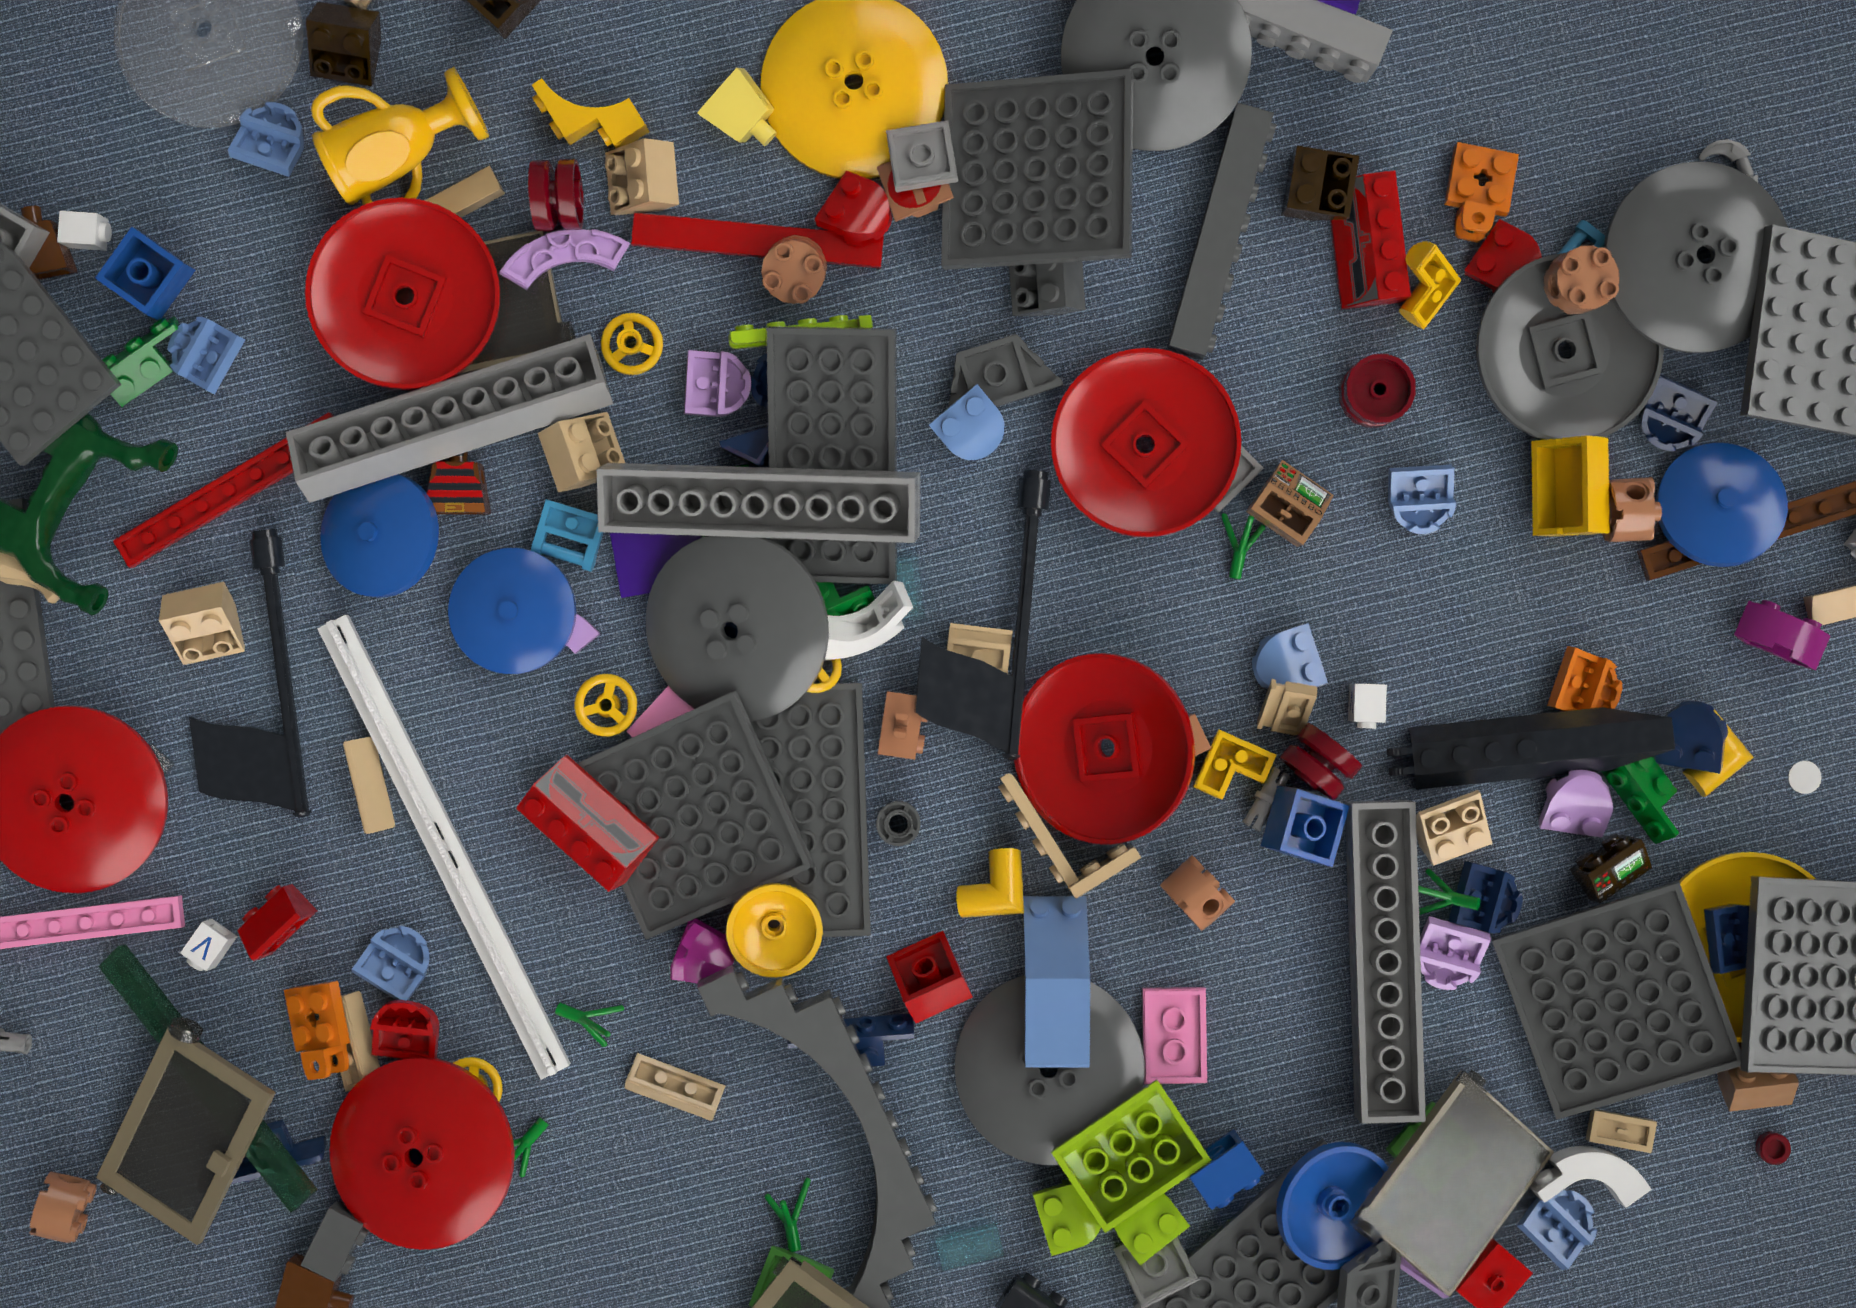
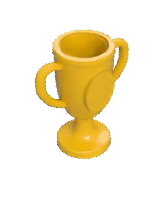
(388, 140)

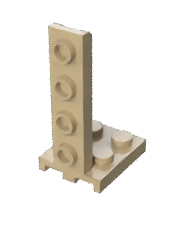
(1092, 873)

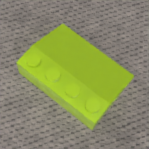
(1131, 1156)

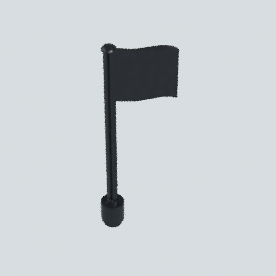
(969, 692)
(251, 761)

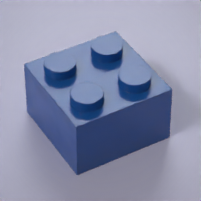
(145, 274)
(1305, 826)
(1228, 1172)

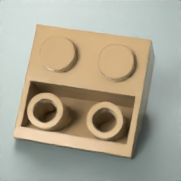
(642, 177)
(578, 448)
(202, 623)
(1453, 828)

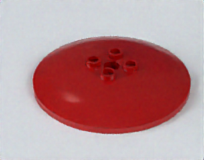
(395, 247)
(1152, 397)
(1062, 756)
(115, 794)
(462, 1144)

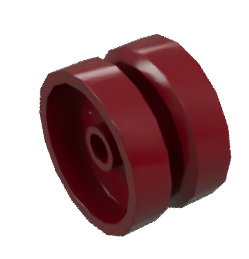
(556, 194)
(1390, 377)
(1323, 758)

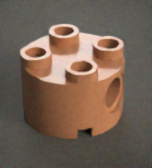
(794, 269)
(1582, 279)
(1632, 510)
(1197, 893)
(61, 1208)

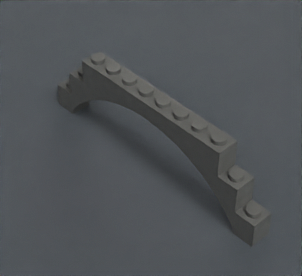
(821, 1033)

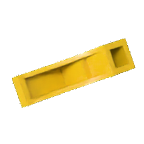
(619, 122)

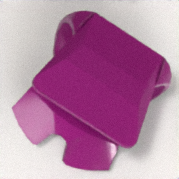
(700, 953)

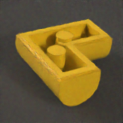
(1435, 285)
(1226, 757)
(1735, 758)
(1003, 892)

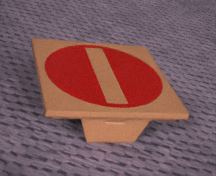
(915, 201)

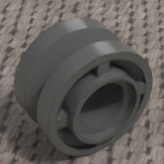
(898, 838)

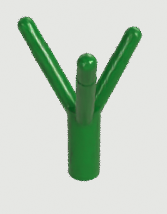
(1245, 544)
(1449, 895)
(582, 1018)
(526, 1142)
(789, 1222)

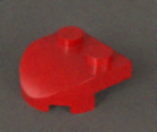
(856, 210)
(1502, 254)
(405, 1030)

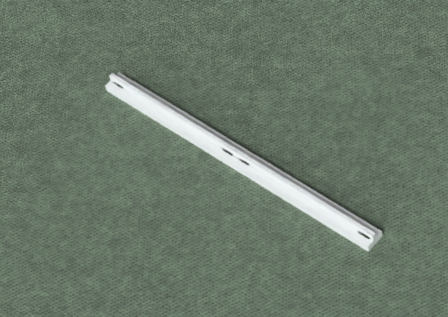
(461, 882)

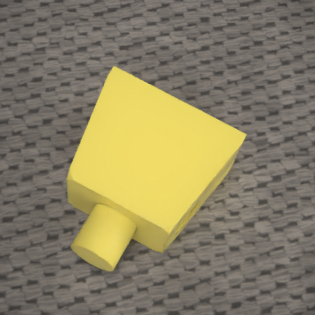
(740, 109)

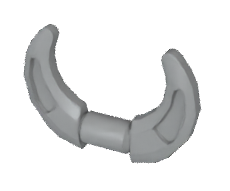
(1732, 150)

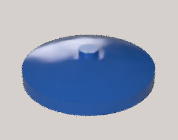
(1721, 504)
(380, 536)
(512, 611)
(1322, 1199)

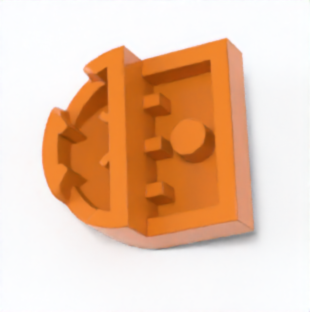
(1585, 682)

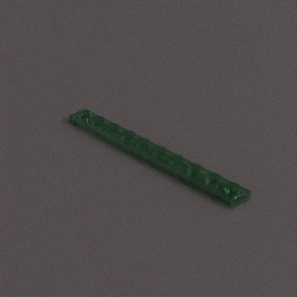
(156, 1014)

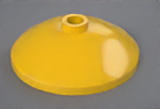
(779, 949)

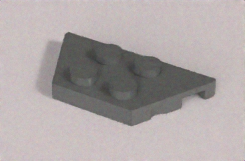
(1003, 370)
(1370, 1278)

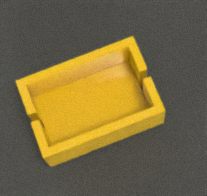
(1570, 486)

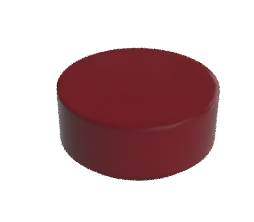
(1773, 1148)

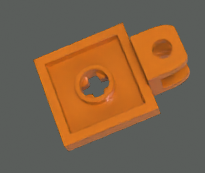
(1476, 202)
(320, 1037)

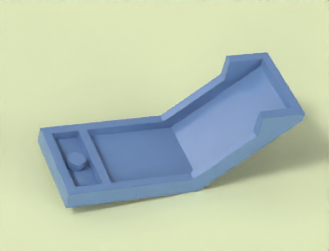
(1056, 982)

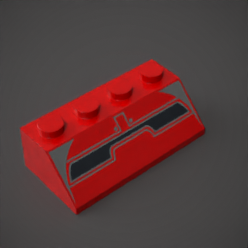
(1371, 245)
(588, 823)

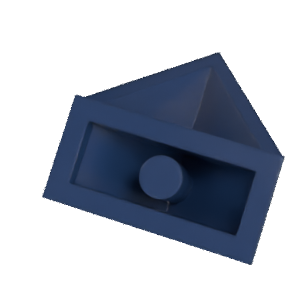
(749, 447)

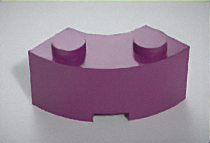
(1782, 634)

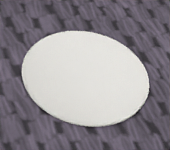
(1804, 777)

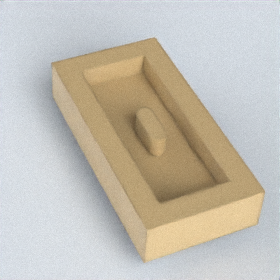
(1621, 1130)

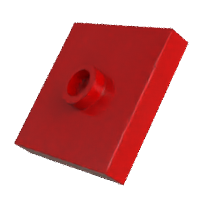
(1493, 1278)

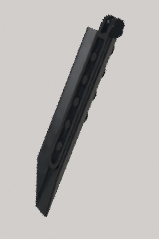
(1531, 746)

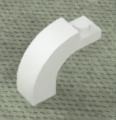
(869, 626)
(1590, 1163)

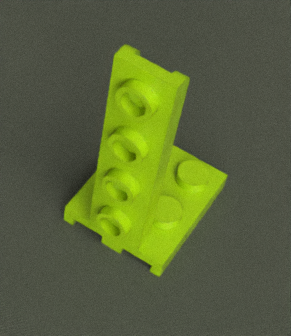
(747, 337)

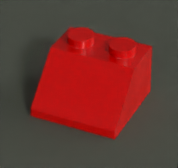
(275, 921)
(929, 977)

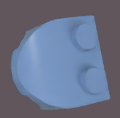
(269, 138)
(203, 352)
(970, 425)
(1421, 496)
(1289, 658)
(394, 962)
(1560, 1226)

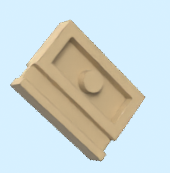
(981, 643)
(1287, 707)

